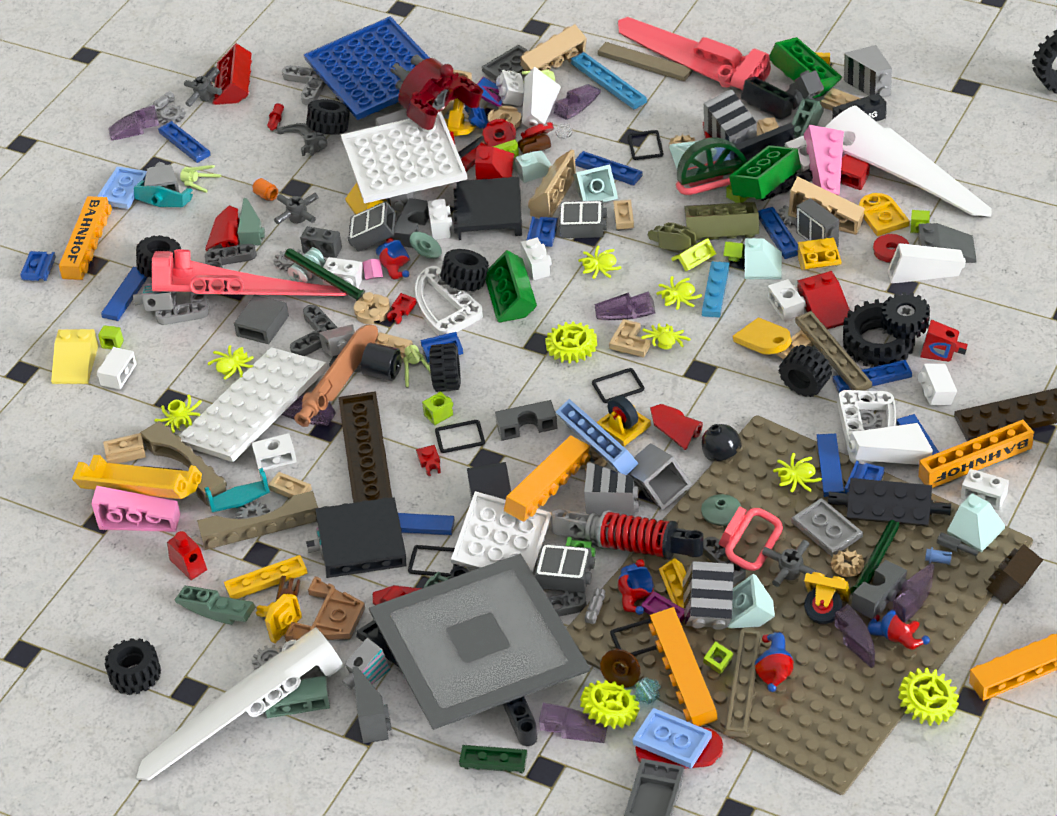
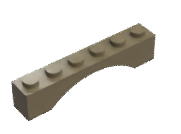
(163, 442)
(222, 531)

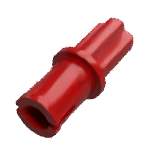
(275, 116)

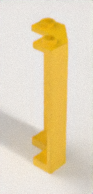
(137, 479)

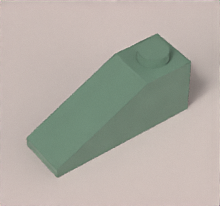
(807, 114)
(250, 226)
(308, 697)

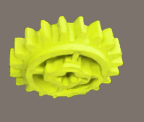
(571, 342)
(930, 694)
(609, 704)

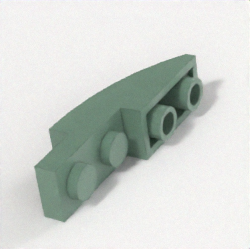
(213, 606)

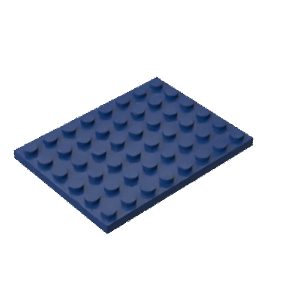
(361, 65)

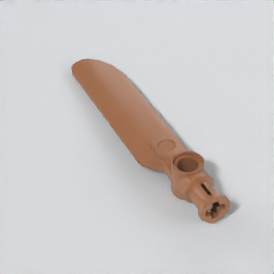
(337, 375)

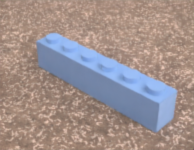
(597, 437)

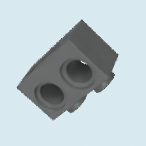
(325, 240)

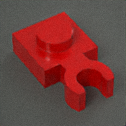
(402, 306)
(429, 458)

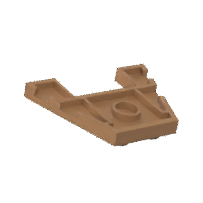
(336, 616)

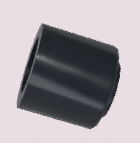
(381, 361)

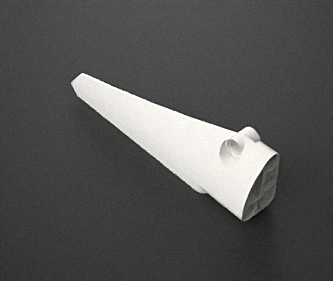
(890, 152)
(252, 694)

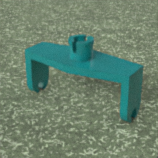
(161, 196)
(238, 495)

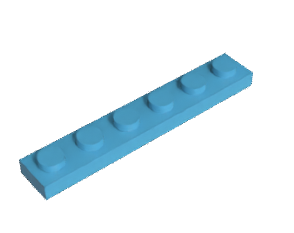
(609, 80)

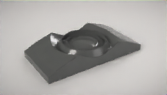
(655, 789)

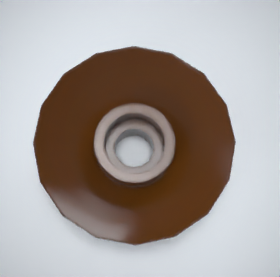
(613, 671)

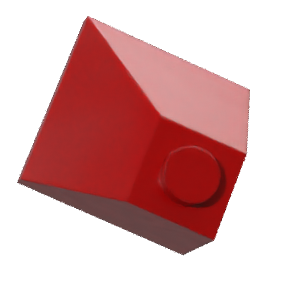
(493, 163)

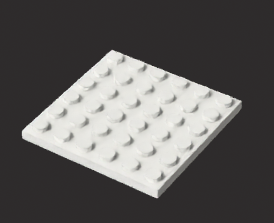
(402, 158)

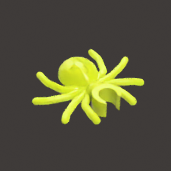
(602, 262)
(681, 292)
(665, 337)
(228, 364)
(179, 413)
(799, 473)

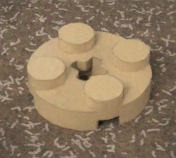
(508, 113)
(369, 300)

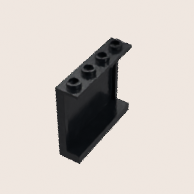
(775, 137)
(488, 205)
(361, 537)

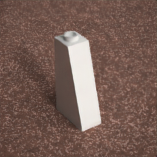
(538, 97)
(924, 263)
(890, 444)

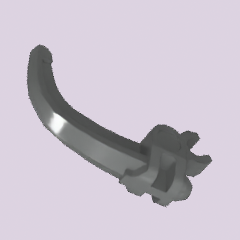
(313, 140)

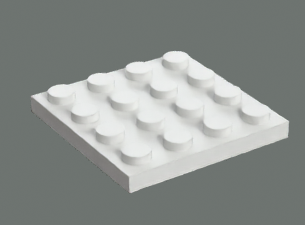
(495, 535)

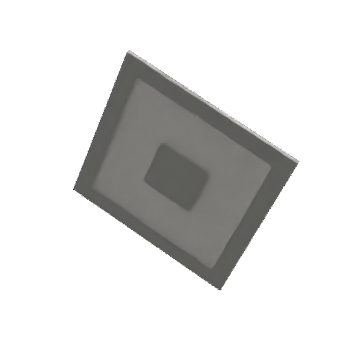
(478, 641)

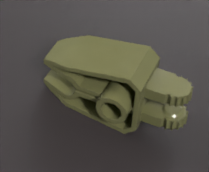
(673, 236)

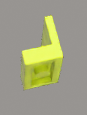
(695, 255)

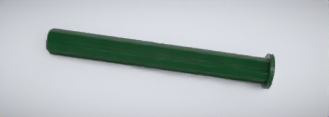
(324, 274)
(877, 554)

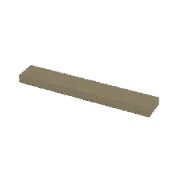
(644, 61)
(833, 351)
(743, 684)

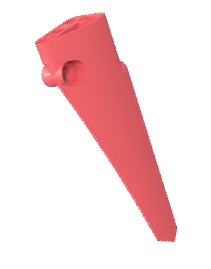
(705, 57)
(184, 275)

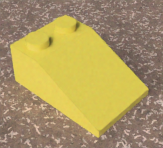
(74, 356)

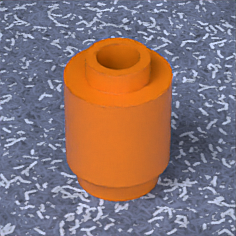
(265, 189)

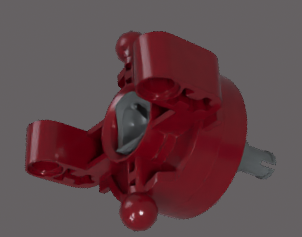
(431, 88)

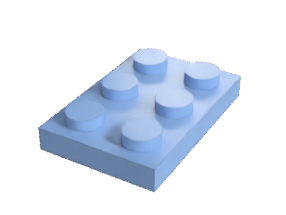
(120, 186)
(672, 738)

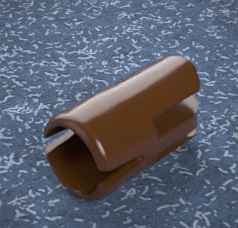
(534, 143)
(288, 590)

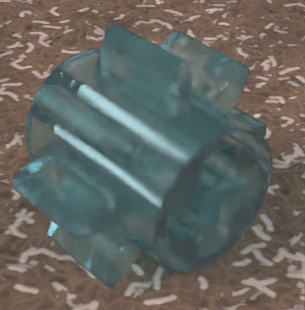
(647, 690)

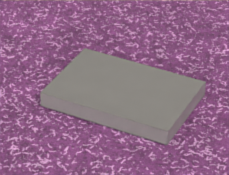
(826, 527)

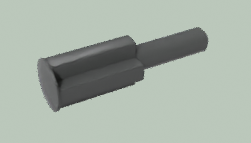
(954, 544)

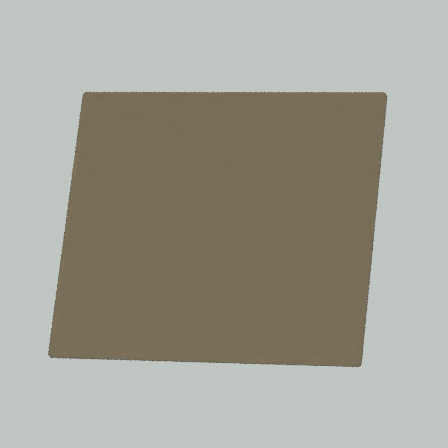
(832, 705)

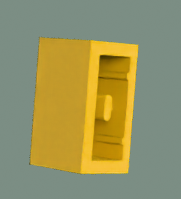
(818, 254)

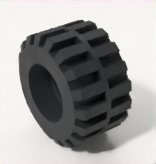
(327, 116)
(146, 249)
(464, 269)
(445, 367)
(805, 370)
(129, 654)

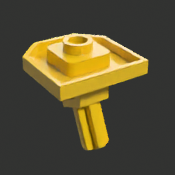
(456, 120)
(280, 615)

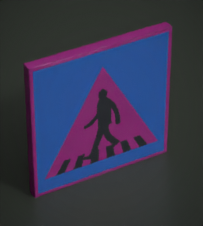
(490, 92)

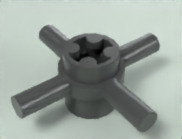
(203, 88)
(296, 209)
(789, 562)

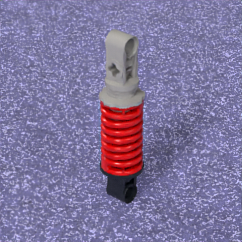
(629, 533)

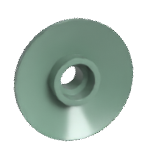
(425, 245)
(719, 509)

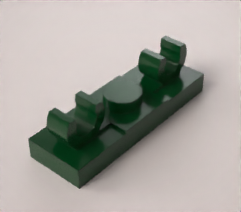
(493, 758)

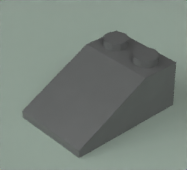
(945, 237)
(371, 711)

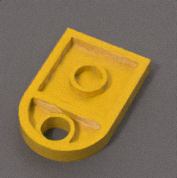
(883, 215)
(763, 337)

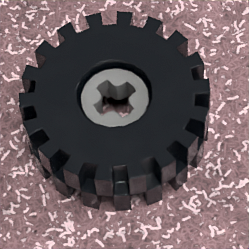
(901, 324)

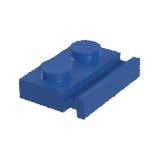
(477, 116)
(543, 229)
(37, 266)
(441, 339)
(865, 471)

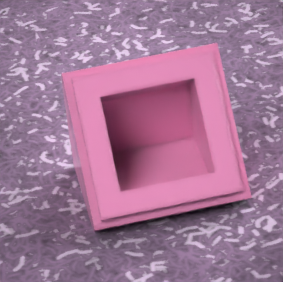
(372, 269)

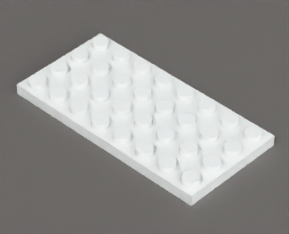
(252, 404)

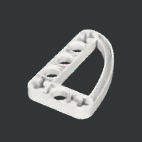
(464, 312)
(878, 401)

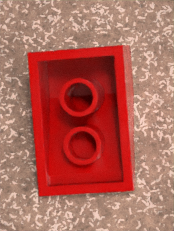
(824, 298)

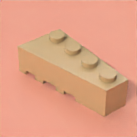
(555, 50)
(848, 213)

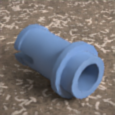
(938, 556)

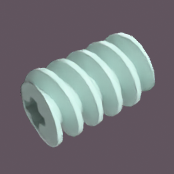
(300, 274)

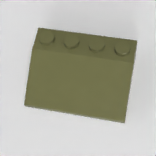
(723, 220)

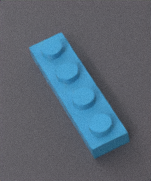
(715, 289)

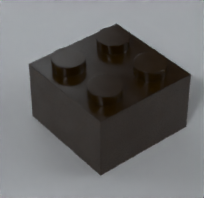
(1013, 573)

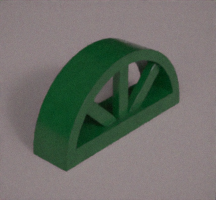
(711, 170)

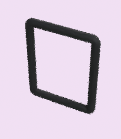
(470, 147)
(645, 156)
(616, 374)
(463, 446)
(428, 548)
(613, 631)

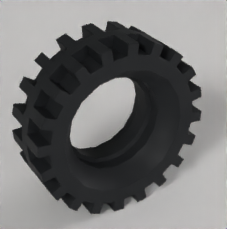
(1044, 61)
(867, 318)

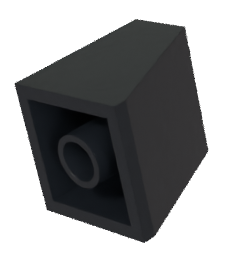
(489, 480)

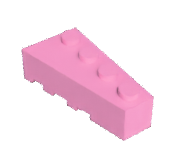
(825, 156)
(134, 511)

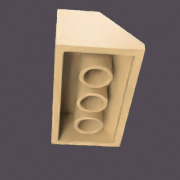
(553, 186)

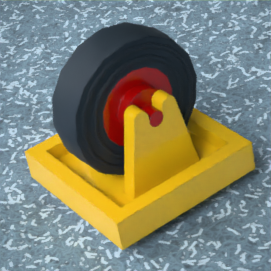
(623, 420)
(824, 596)

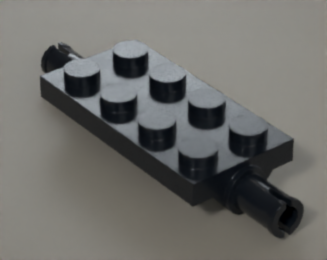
(889, 501)

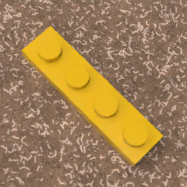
(265, 577)

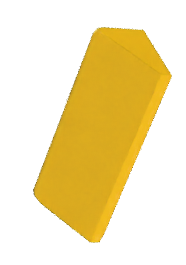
(673, 576)

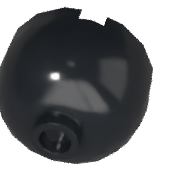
(720, 442)

